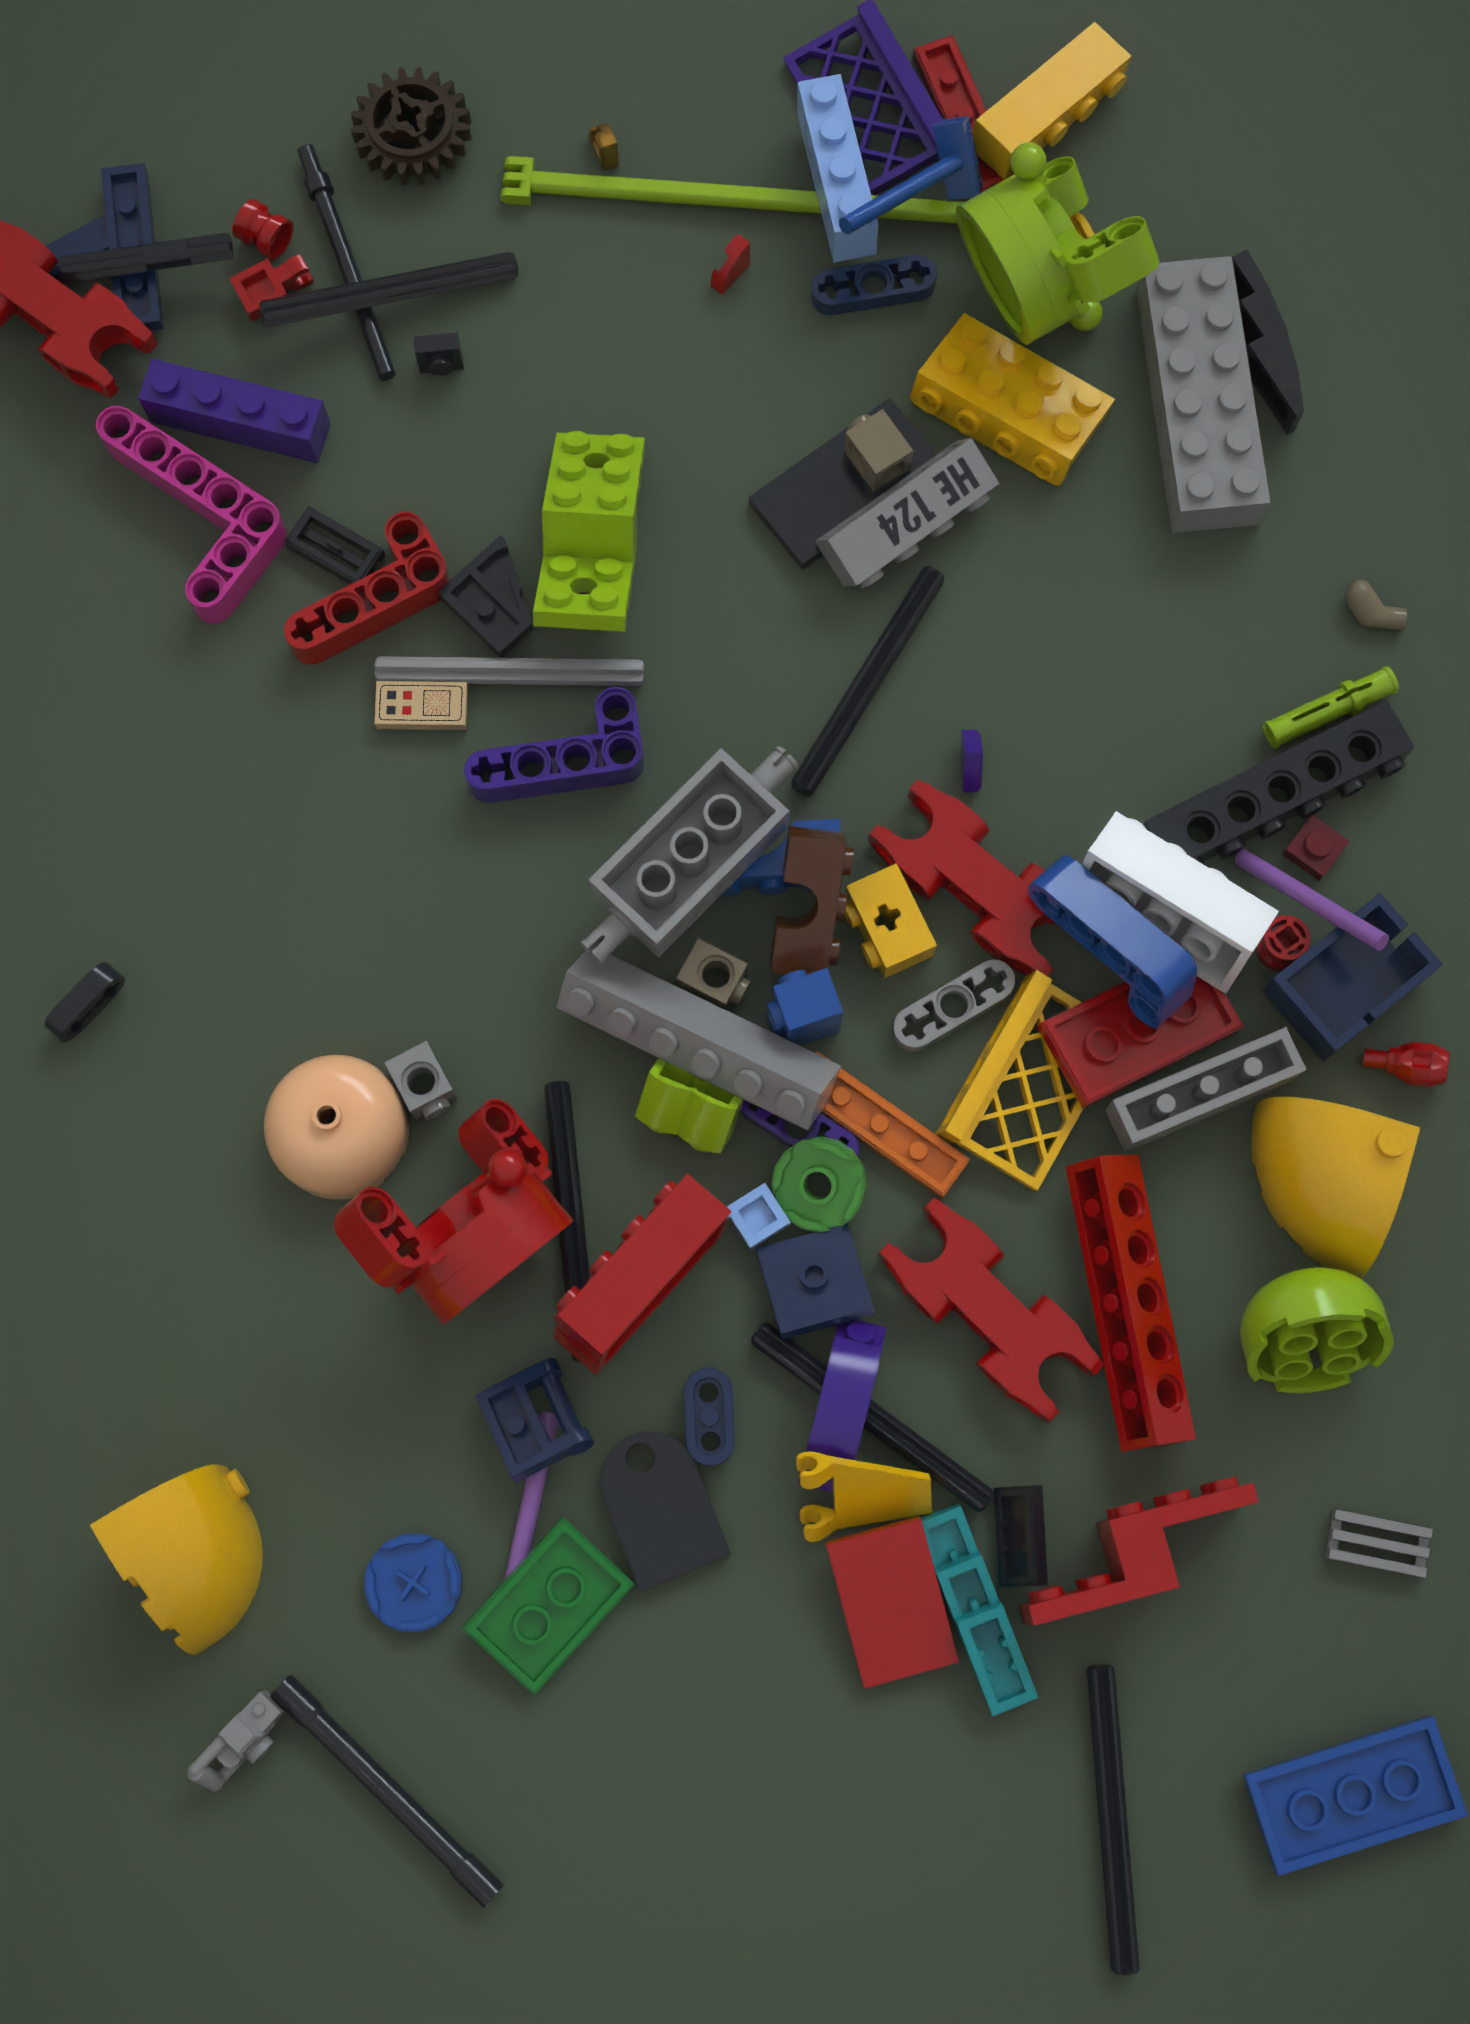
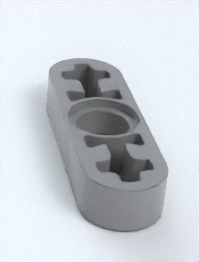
(976, 977)

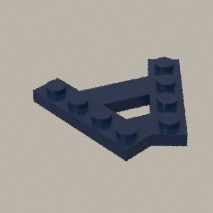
(125, 224)

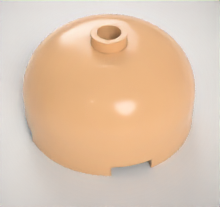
(353, 1149)

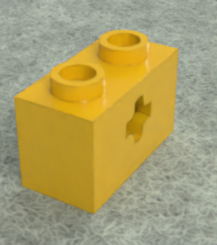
(889, 896)

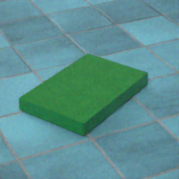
(548, 1605)

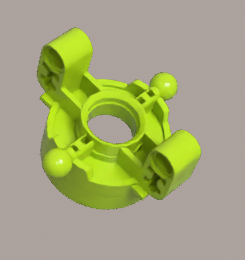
(1034, 257)

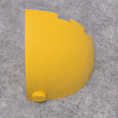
(1331, 1176)
(190, 1552)

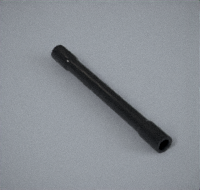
(463, 1865)

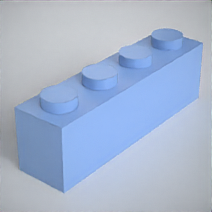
(835, 164)

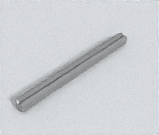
(511, 670)

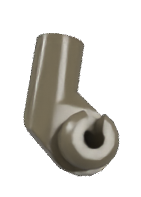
(1370, 610)

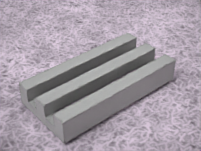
(1419, 1551)

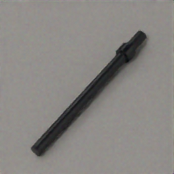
(321, 191)

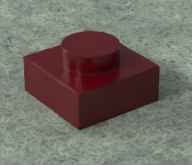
(1315, 847)

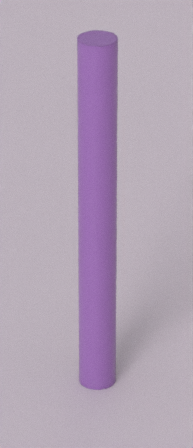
(1312, 900)
(530, 1505)

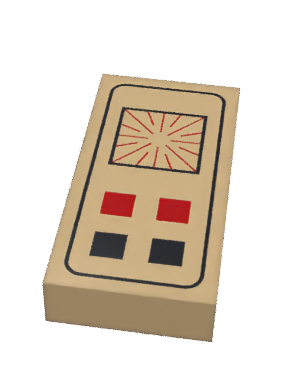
(421, 705)

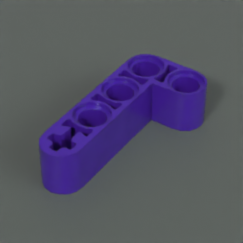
(555, 754)

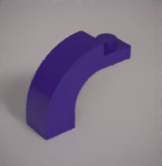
(846, 1391)

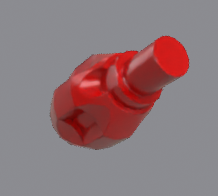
(1412, 1062)

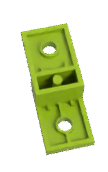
(589, 532)

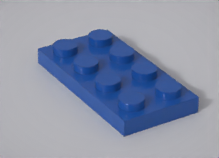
(1354, 1795)

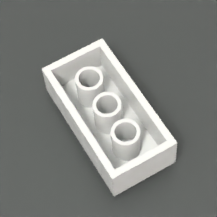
(1181, 897)

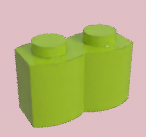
(688, 1107)

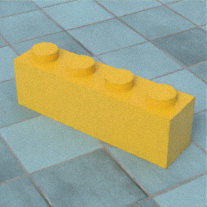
(1052, 98)

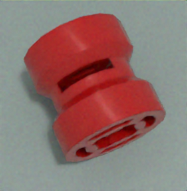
(260, 227)
(1277, 951)

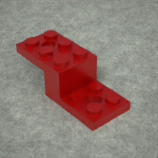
(1136, 1551)

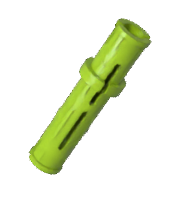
(1347, 699)

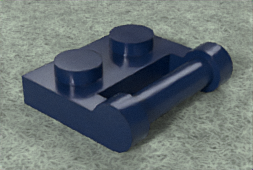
(519, 1427)

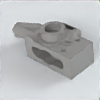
(240, 1740)

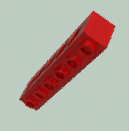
(1130, 1302)

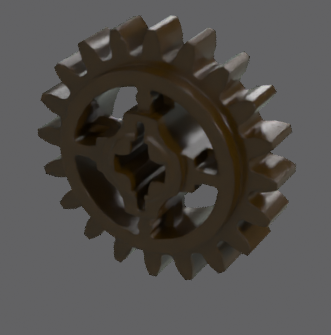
(396, 143)

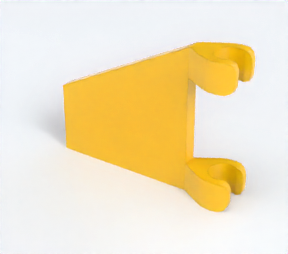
(861, 1493)

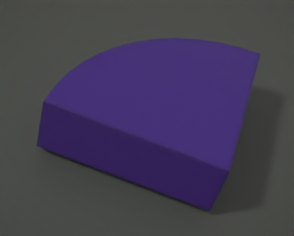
(971, 760)

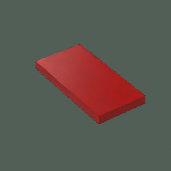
(1109, 1048)

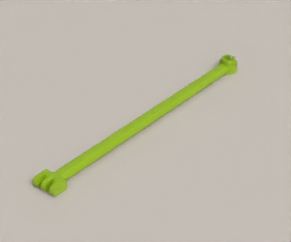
(523, 180)

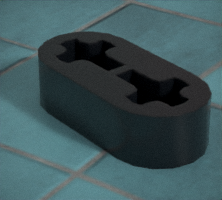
(84, 1002)

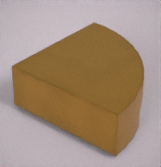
(604, 146)

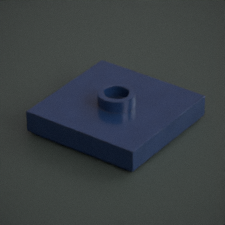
(815, 1281)

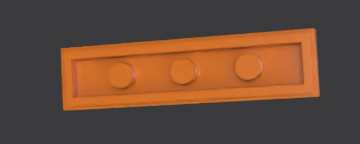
(894, 1134)

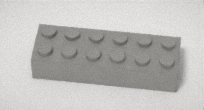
(1202, 395)

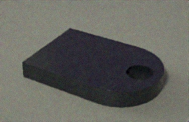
(661, 1512)

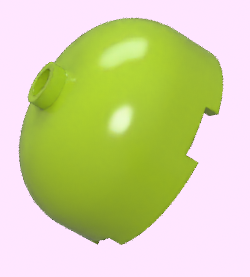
(1310, 1311)

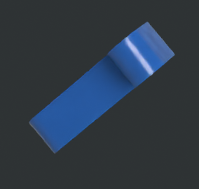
(1119, 936)

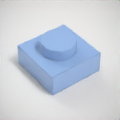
(758, 1216)

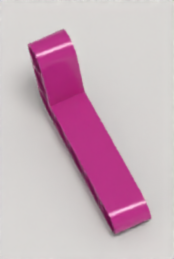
(204, 498)

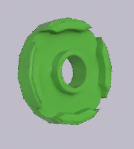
(834, 1161)

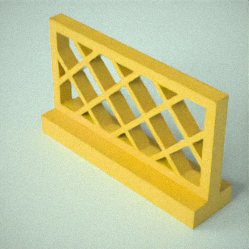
(992, 1070)

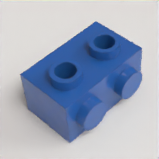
(805, 1007)

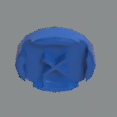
(413, 1582)

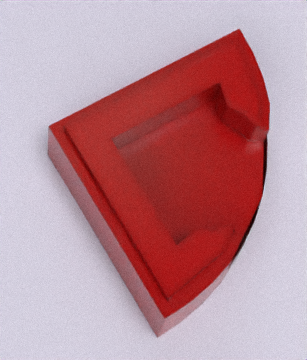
(735, 265)

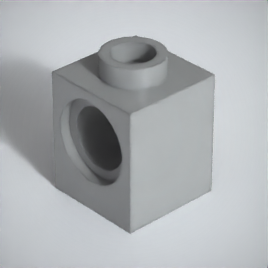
(407, 1068)

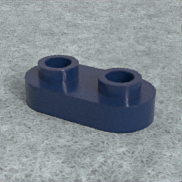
(709, 1417)

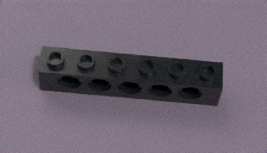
(1372, 731)

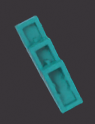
(977, 1611)

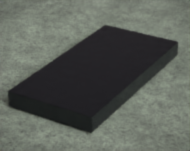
(825, 491)

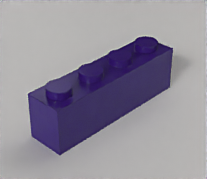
(234, 410)

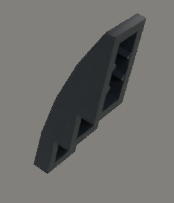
(1269, 346)

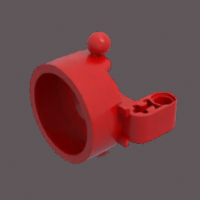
(472, 1235)

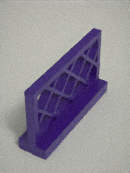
(896, 74)

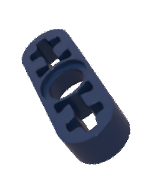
(884, 269)

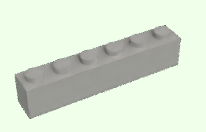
(699, 1038)

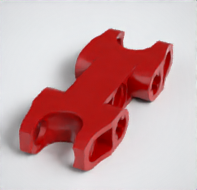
(74, 325)
(954, 860)
(1016, 1335)

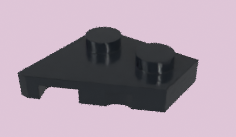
(490, 599)

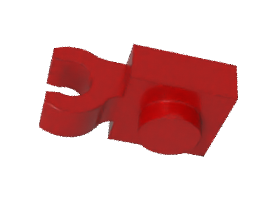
(265, 283)

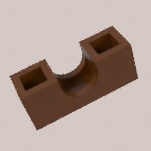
(818, 862)

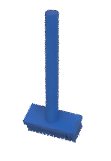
(956, 167)

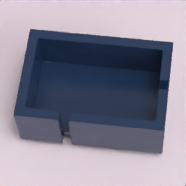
(1348, 984)

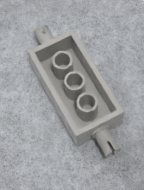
(689, 853)

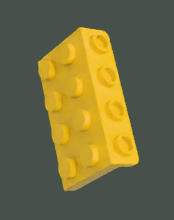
(1010, 399)

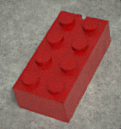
(640, 1273)

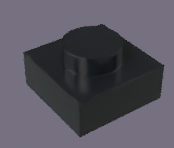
(438, 353)

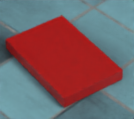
(892, 1602)

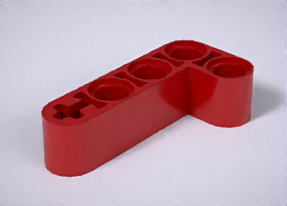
(363, 596)

